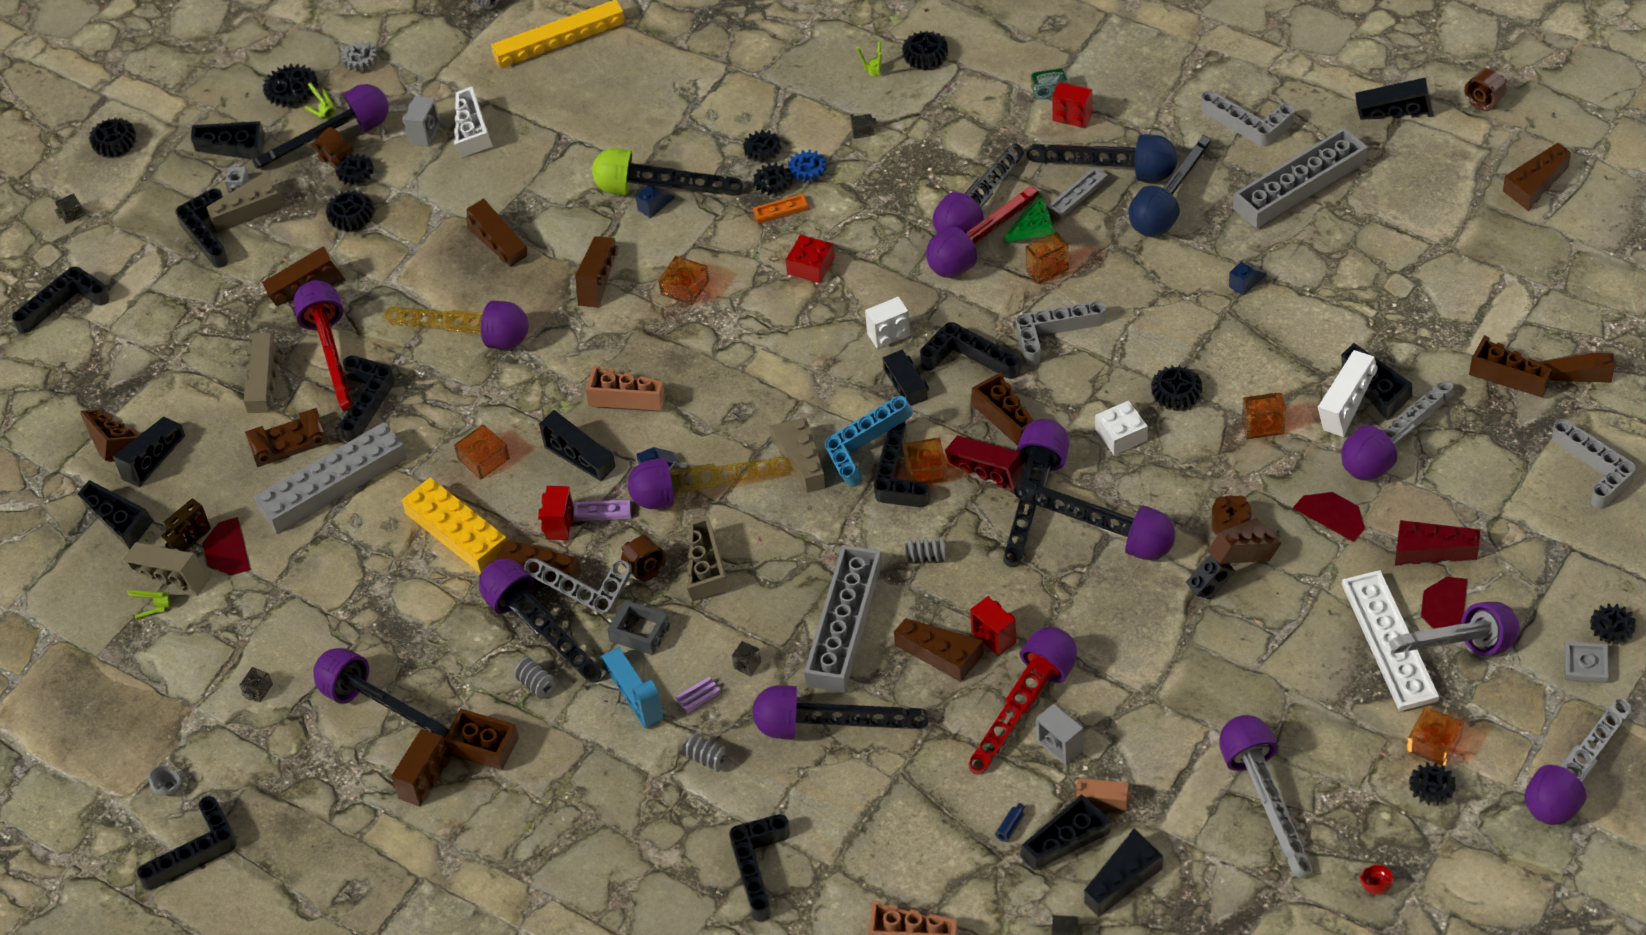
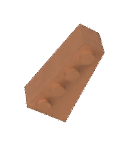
(623, 391)
(894, 921)

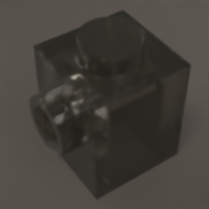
(69, 209)
(746, 658)
(256, 684)
(1066, 925)

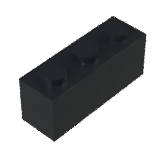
(905, 377)

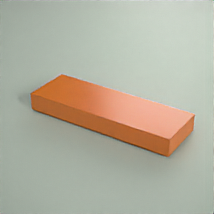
(780, 208)

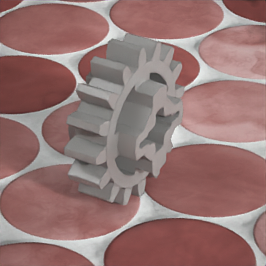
(359, 56)

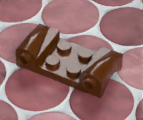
(287, 438)

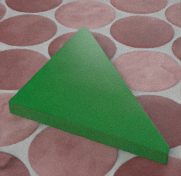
(1032, 223)

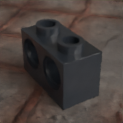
(1209, 578)

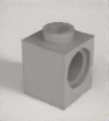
(236, 178)

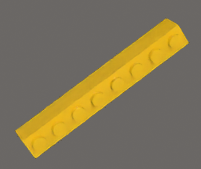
(558, 34)

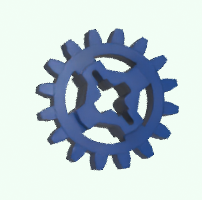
(807, 166)

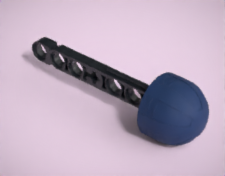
(1152, 157)
(1154, 207)

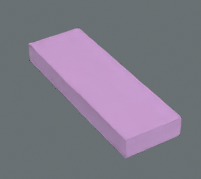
(602, 510)

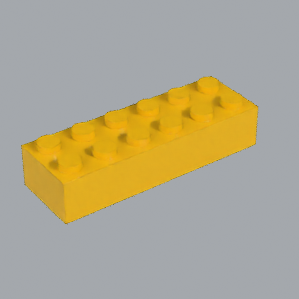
(454, 524)

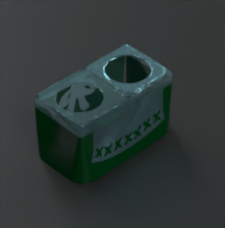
(1045, 82)

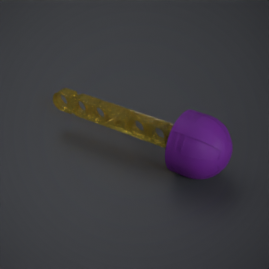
(500, 325)
(653, 483)

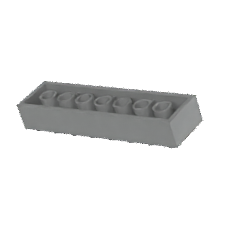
(1300, 177)
(330, 477)
(843, 618)

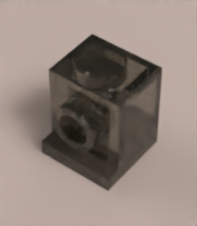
(863, 125)

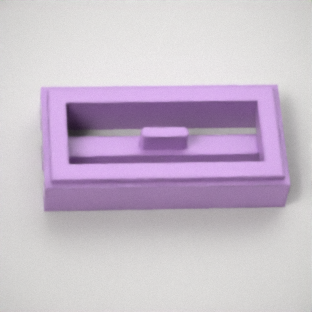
(696, 692)

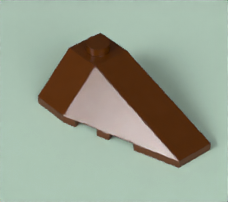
(1582, 367)

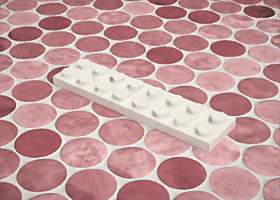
(1381, 623)

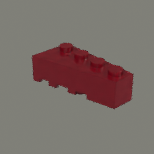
(986, 461)
(1435, 543)

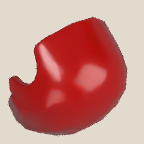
(1376, 879)

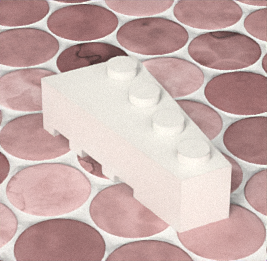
(470, 129)
(1346, 393)

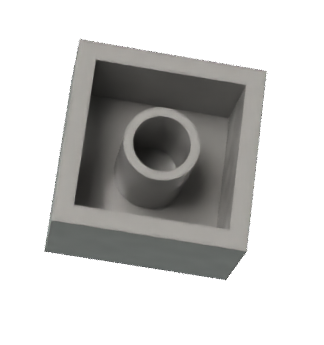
(421, 120)
(1059, 734)

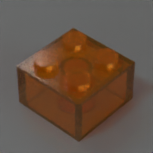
(1047, 258)
(683, 280)
(1263, 415)
(482, 451)
(925, 461)
(1435, 736)

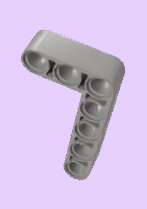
(1246, 124)
(1053, 321)
(1617, 469)
(579, 587)

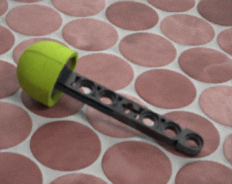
(614, 171)

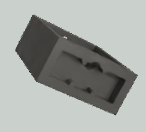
(647, 645)

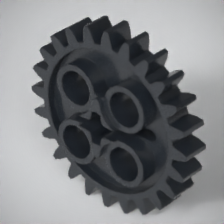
(278, 85)

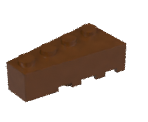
(315, 266)

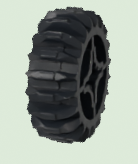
(925, 50)
(112, 137)
(349, 210)
(1187, 383)

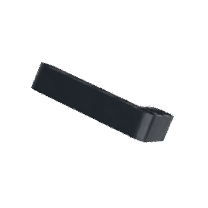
(191, 220)
(56, 294)
(975, 347)
(378, 383)
(886, 485)
(745, 846)
(194, 850)

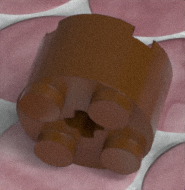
(1485, 89)
(332, 147)
(1229, 512)
(644, 557)

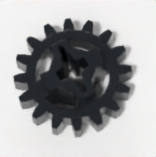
(762, 146)
(354, 169)
(772, 179)
(1623, 626)
(1432, 783)

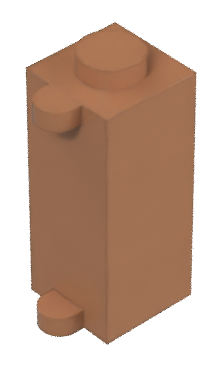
(1105, 794)

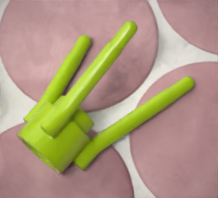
(874, 64)
(326, 109)
(160, 599)

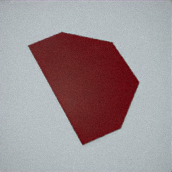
(1332, 513)
(226, 548)
(1444, 602)

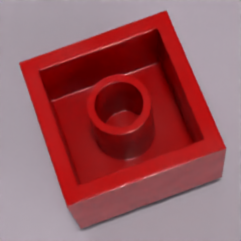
(1072, 105)
(810, 258)
(556, 512)
(993, 625)

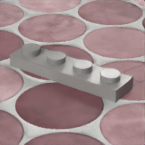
(1077, 192)

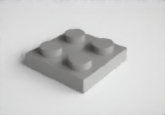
(1586, 662)

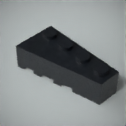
(1395, 100)
(229, 139)
(1387, 389)
(575, 446)
(148, 451)
(118, 514)
(1068, 831)
(1123, 873)

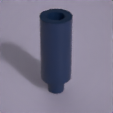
(1010, 823)

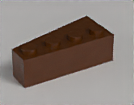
(1536, 176)
(495, 233)
(595, 271)
(1509, 368)
(1001, 407)
(1245, 543)
(522, 552)
(940, 648)

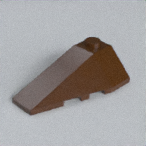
(107, 434)

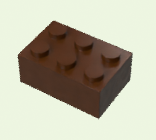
(481, 739)
(420, 767)

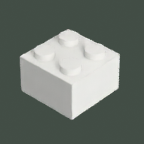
(887, 322)
(1121, 427)

